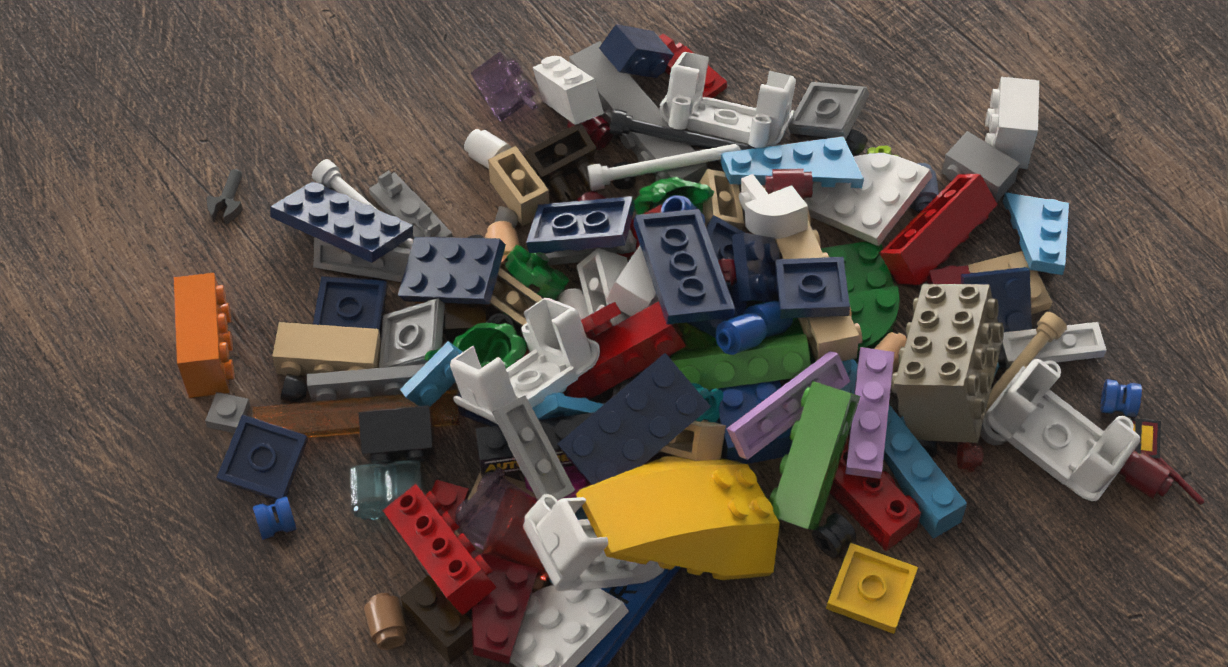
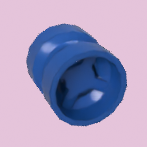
(1121, 398)
(266, 520)

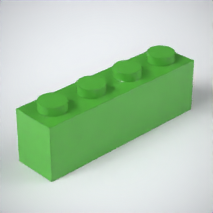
(769, 361)
(814, 455)

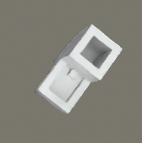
(772, 214)

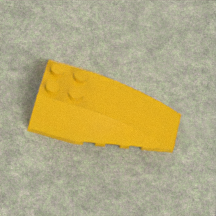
(687, 517)

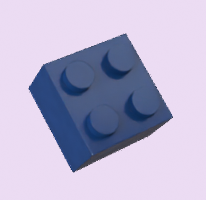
(738, 402)

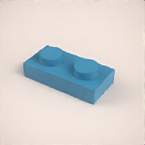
(432, 378)
(559, 405)

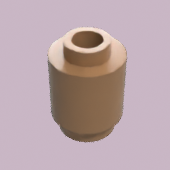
(385, 621)

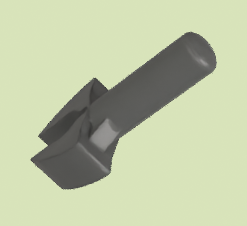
(234, 208)

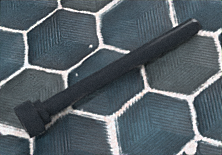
(624, 124)

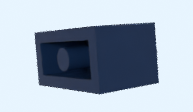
(636, 51)

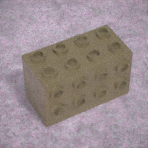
(948, 362)

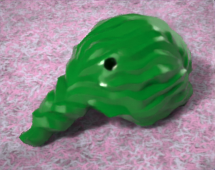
(659, 191)
(490, 342)

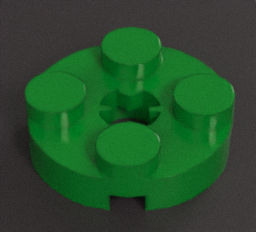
(533, 269)

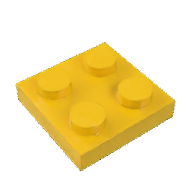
(872, 588)

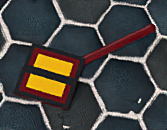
(1150, 444)

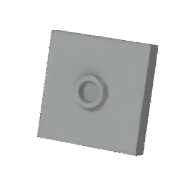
(828, 110)
(411, 334)

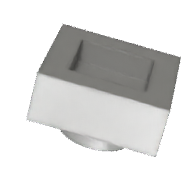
(226, 412)

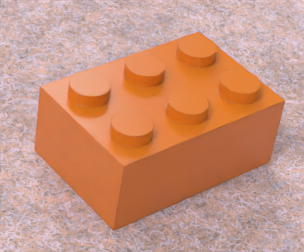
(203, 335)

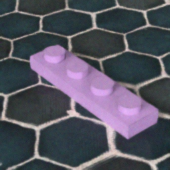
(784, 406)
(871, 416)

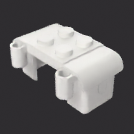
(757, 126)
(555, 360)
(1058, 434)
(574, 552)

